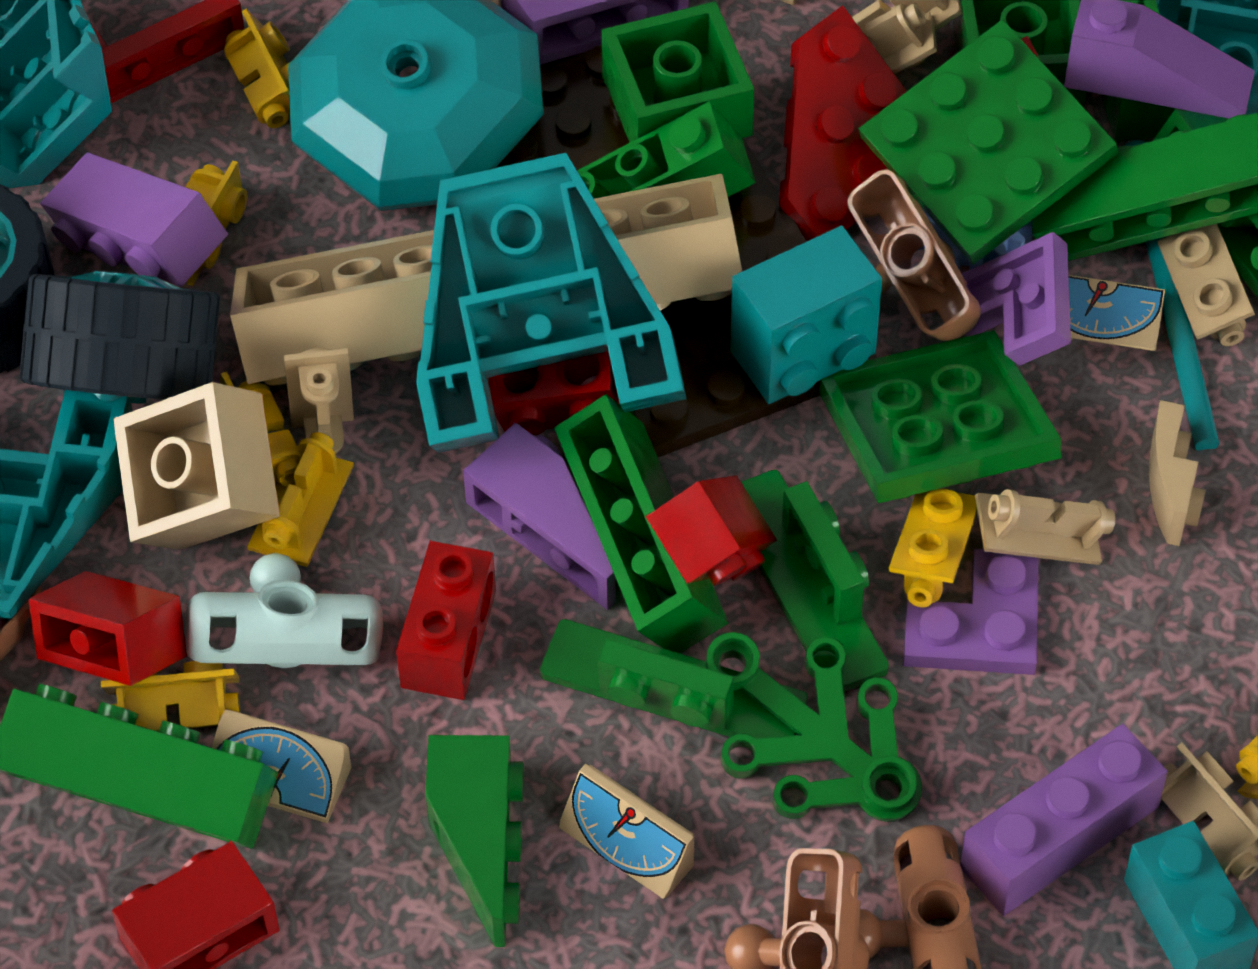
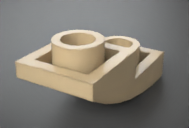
(1173, 475)

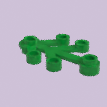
(820, 735)

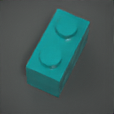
(1190, 901)

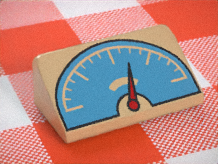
(1115, 312)
(308, 765)
(628, 832)

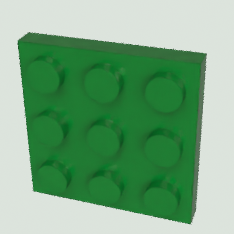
(988, 141)
(939, 417)

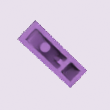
(1148, 59)
(533, 499)

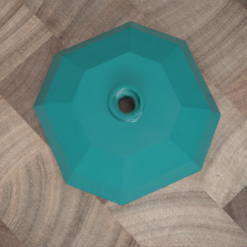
(404, 134)

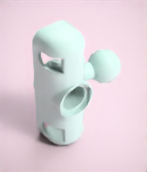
(282, 621)

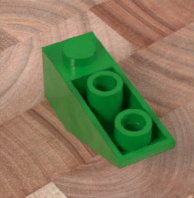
(679, 151)
(469, 813)

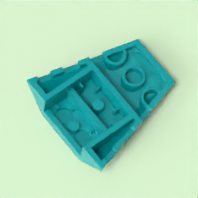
(49, 86)

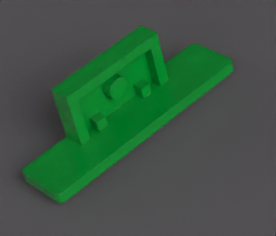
(816, 576)
(656, 681)

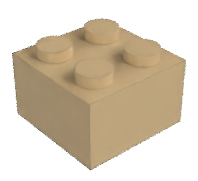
(196, 466)

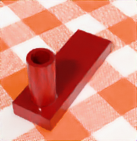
(168, 45)

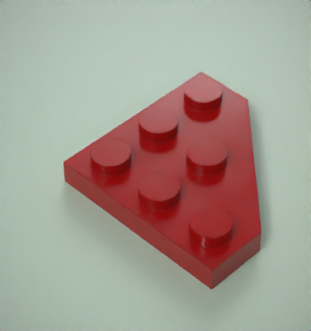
(834, 92)

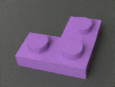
(1028, 295)
(988, 634)

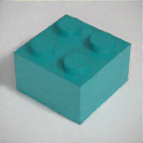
(805, 315)

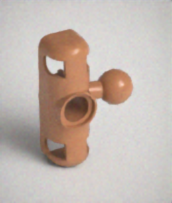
(936, 280)
(927, 891)
(809, 922)

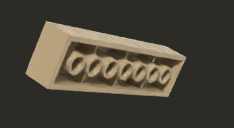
(377, 291)

